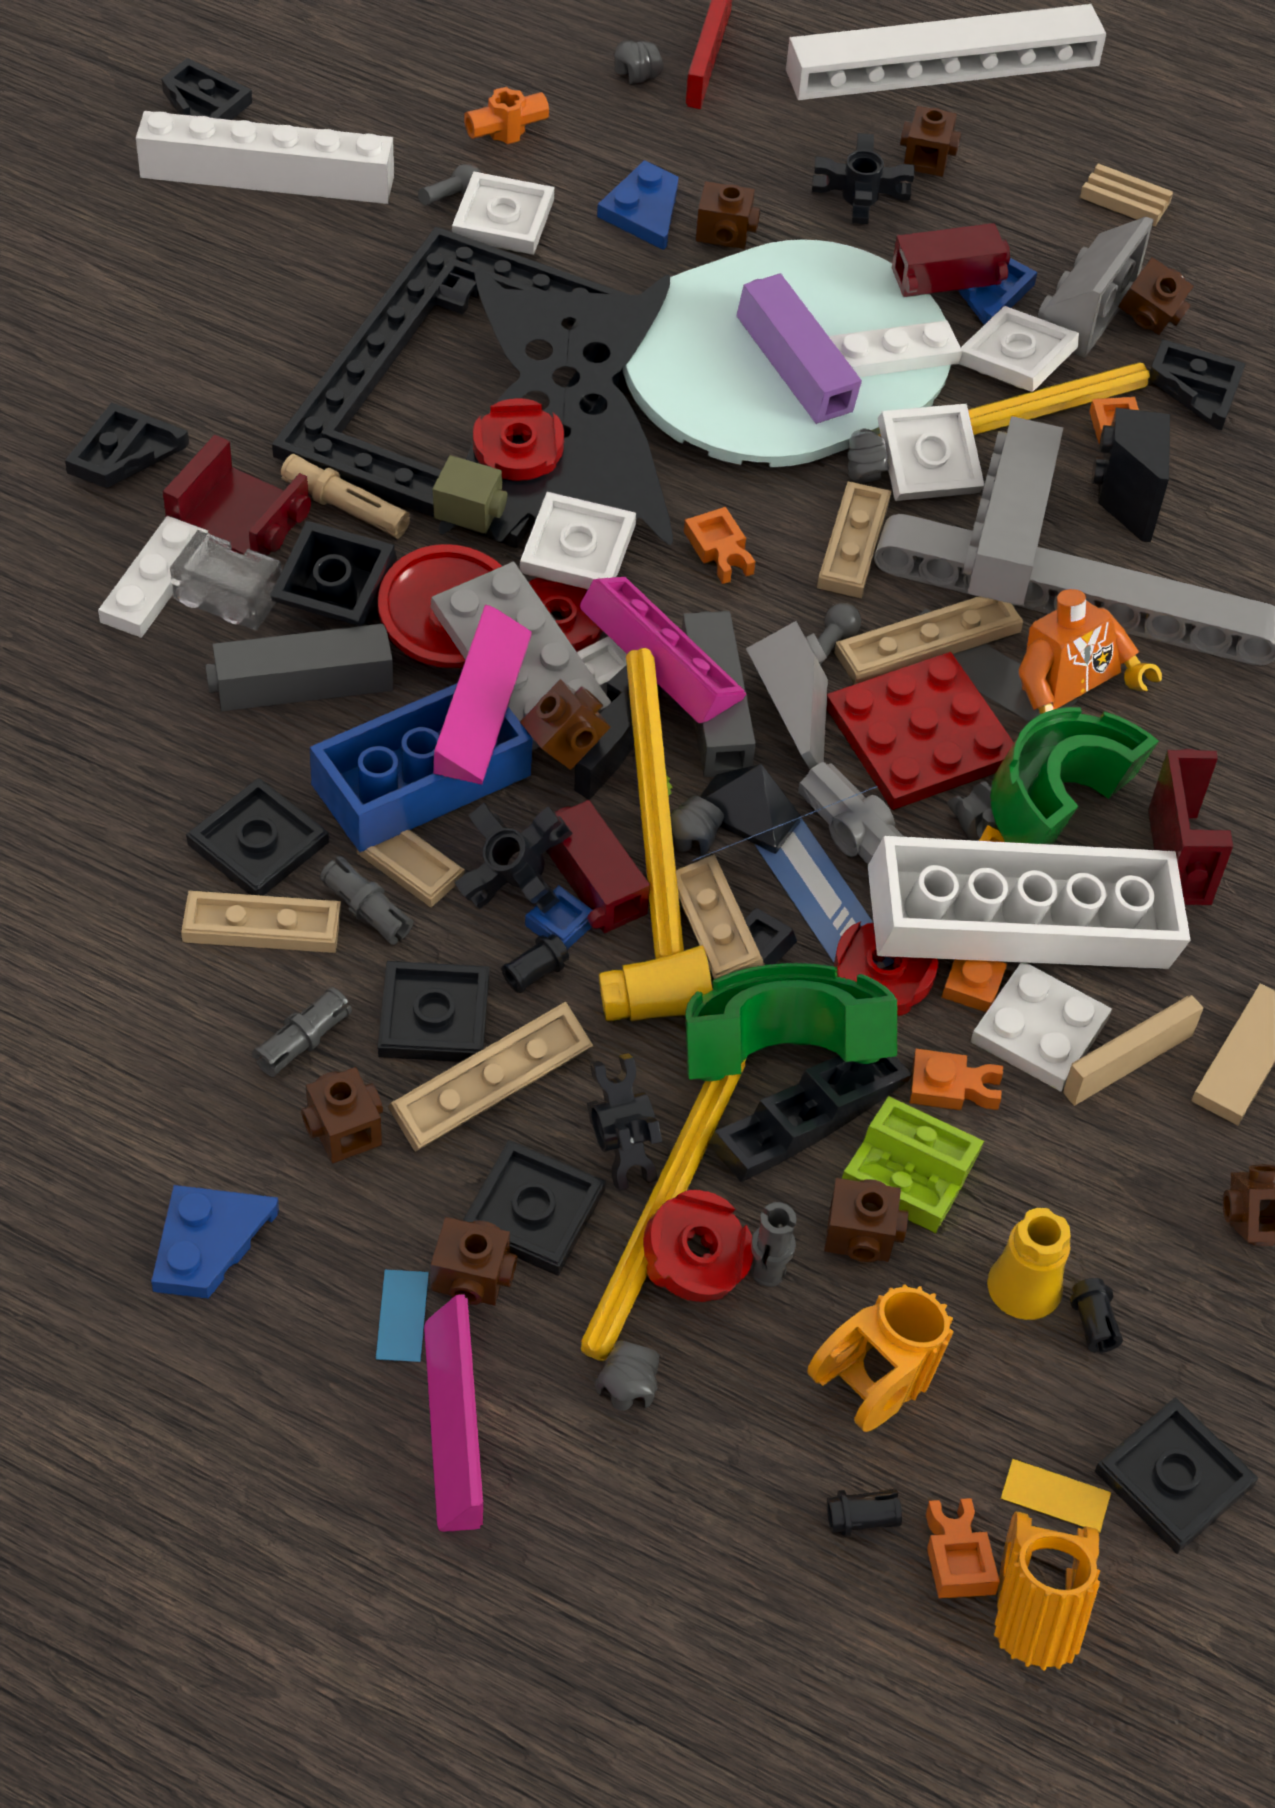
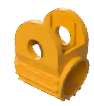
(907, 1330)
(1033, 1619)

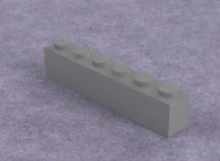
(1012, 511)

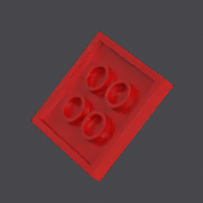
(920, 729)

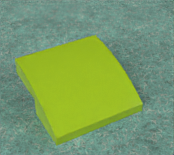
(918, 1156)

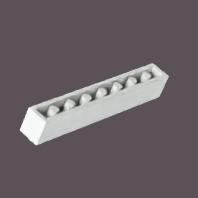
(944, 51)

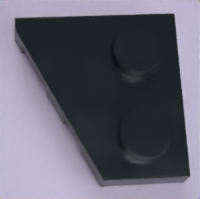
(203, 92)
(1197, 380)
(123, 445)

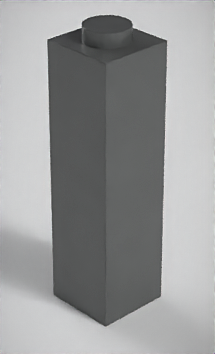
(301, 667)
(728, 738)

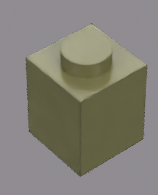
(468, 494)

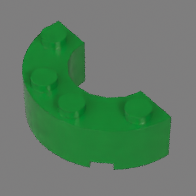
(1058, 749)
(788, 1006)

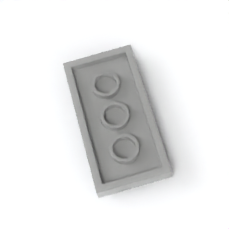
(549, 650)

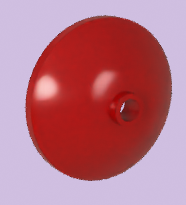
(407, 596)

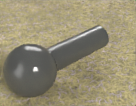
(456, 184)
(840, 623)

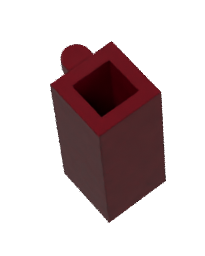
(950, 259)
(600, 869)

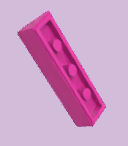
(680, 664)
(481, 697)
(453, 1418)

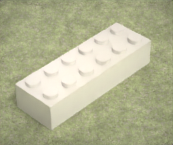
(1027, 903)

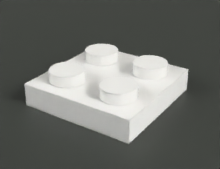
(504, 212)
(1018, 348)
(931, 452)
(577, 541)
(1040, 1025)

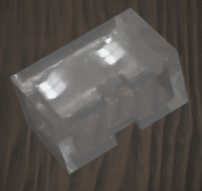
(224, 581)

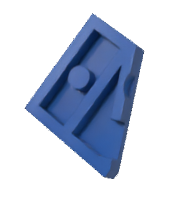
(205, 1237)

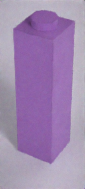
(798, 348)

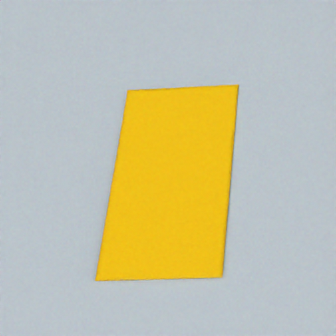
(1055, 1495)

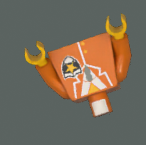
(1077, 652)

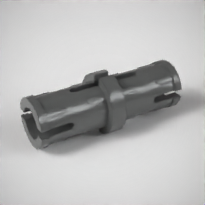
(366, 900)
(301, 1031)
(773, 1244)

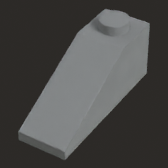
(797, 686)

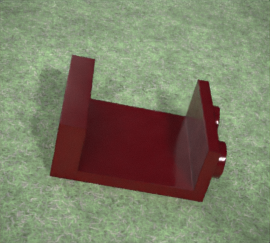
(235, 503)
(1176, 798)

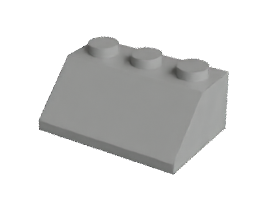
(1096, 285)

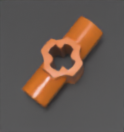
(506, 115)

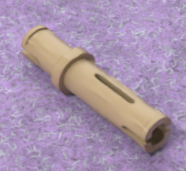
(329, 488)

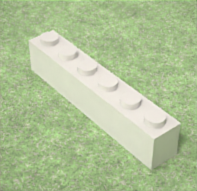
(265, 157)

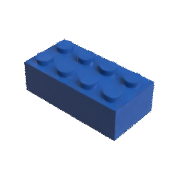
(383, 777)

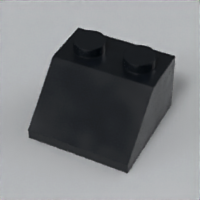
(1134, 469)
(334, 574)

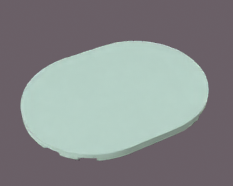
(718, 390)

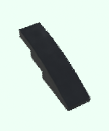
(614, 745)
(805, 1113)

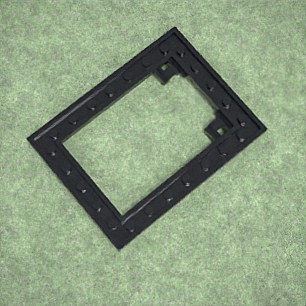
(440, 276)

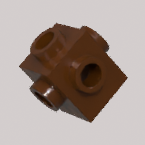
(930, 140)
(726, 215)
(1157, 297)
(566, 723)
(343, 1114)
(1243, 1207)
(865, 1220)
(472, 1261)

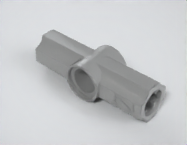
(853, 823)

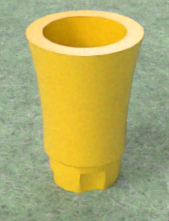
(655, 986)
(1031, 1268)

